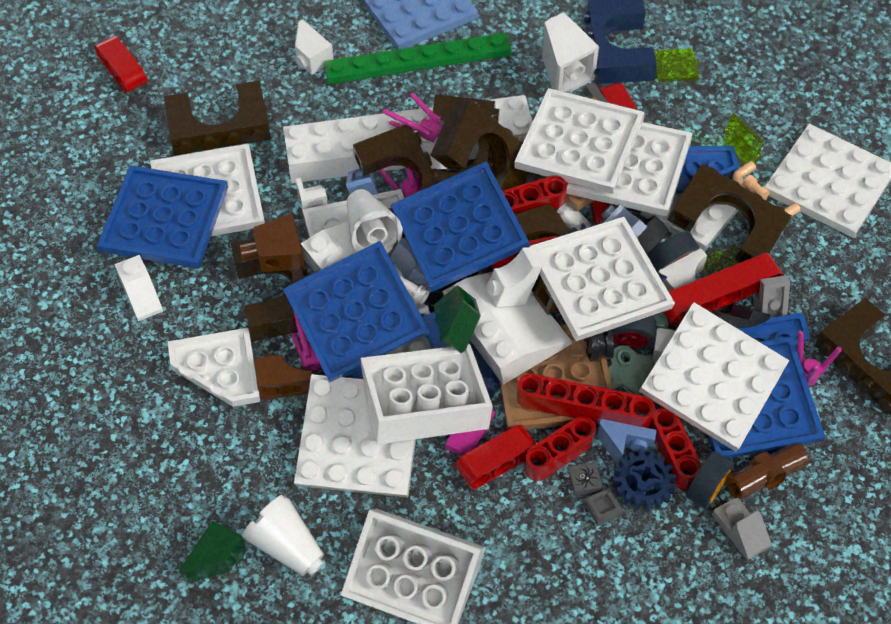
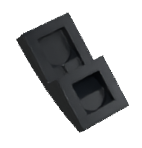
(743, 317)

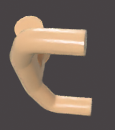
(751, 184)

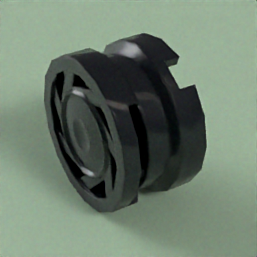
(600, 346)

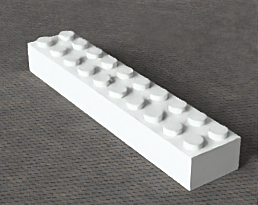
(326, 147)

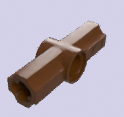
(767, 471)

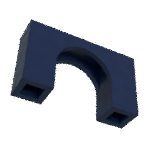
(613, 62)

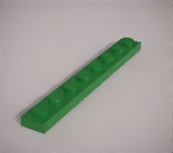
(417, 58)

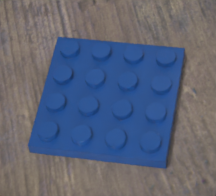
(163, 216)
(460, 226)
(355, 311)
(787, 414)

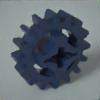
(630, 484)

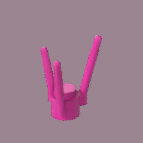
(428, 129)
(409, 186)
(307, 355)
(811, 367)

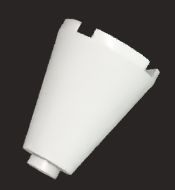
(371, 222)
(285, 537)

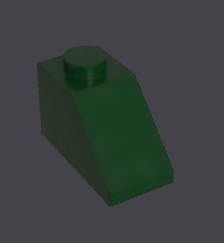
(213, 554)

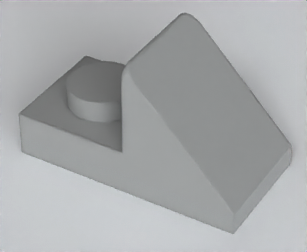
(773, 296)
(743, 528)

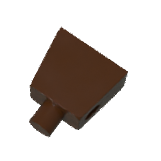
(275, 246)

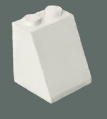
(568, 54)

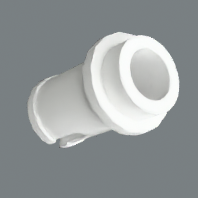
(416, 292)

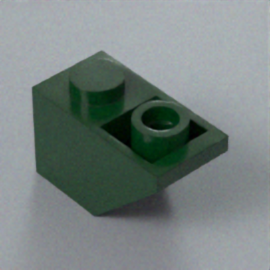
(457, 318)

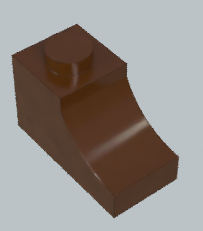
(279, 379)

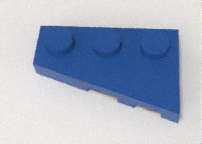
(718, 157)
(779, 327)

